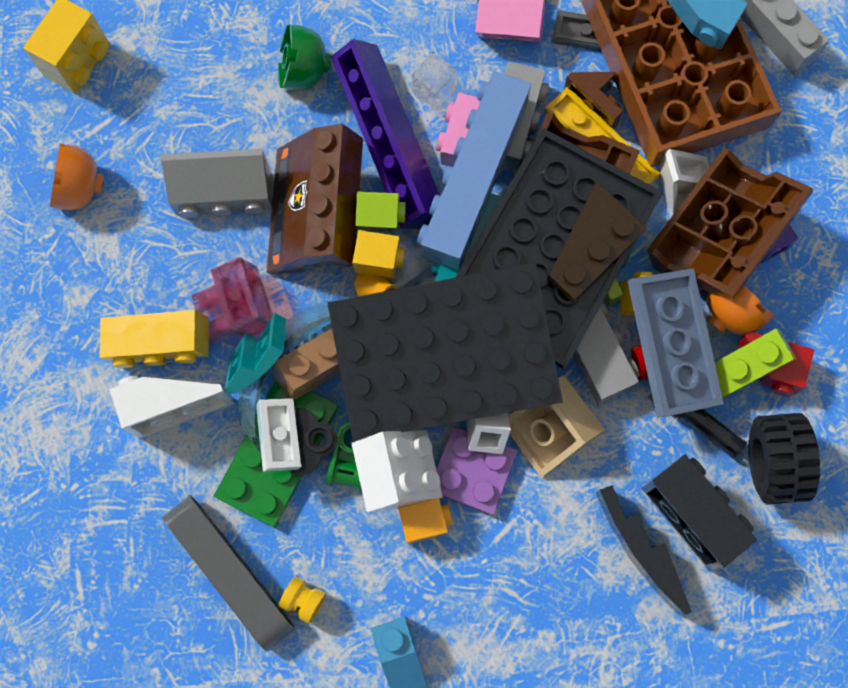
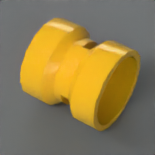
(302, 599)

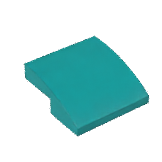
(255, 355)

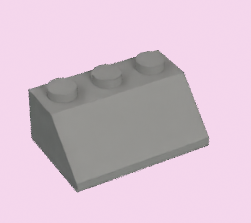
(217, 182)

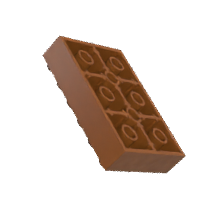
(674, 84)

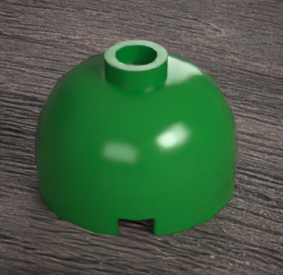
(302, 58)

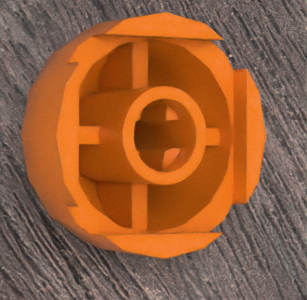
(74, 179)
(737, 315)

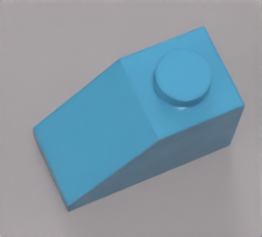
(398, 654)

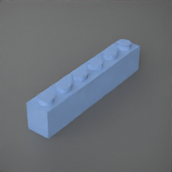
(475, 170)

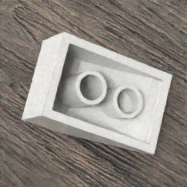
(156, 404)

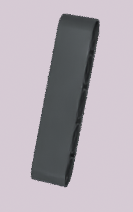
(228, 573)

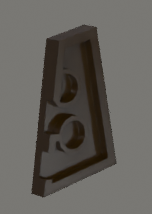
(595, 243)

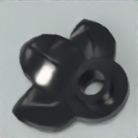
(307, 430)

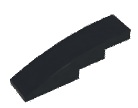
(651, 562)

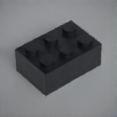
(700, 513)

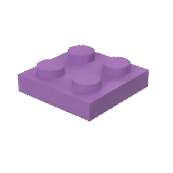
(473, 476)

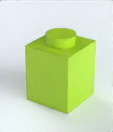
(379, 211)

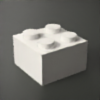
(396, 469)

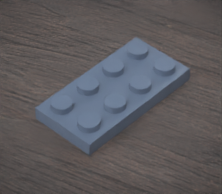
(675, 342)

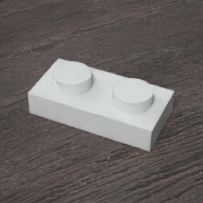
(278, 435)

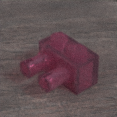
(242, 298)

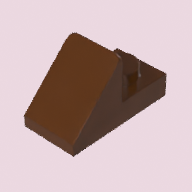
(592, 89)

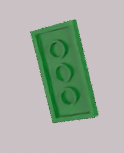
(267, 493)

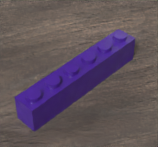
(386, 129)

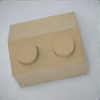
(554, 431)

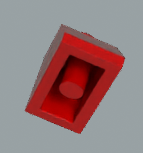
(789, 378)

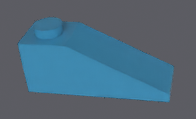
(710, 19)

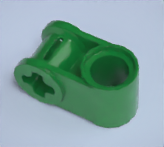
(343, 460)

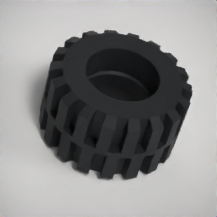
(784, 458)

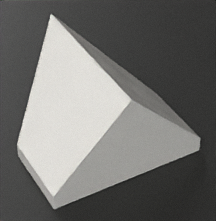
(679, 175)

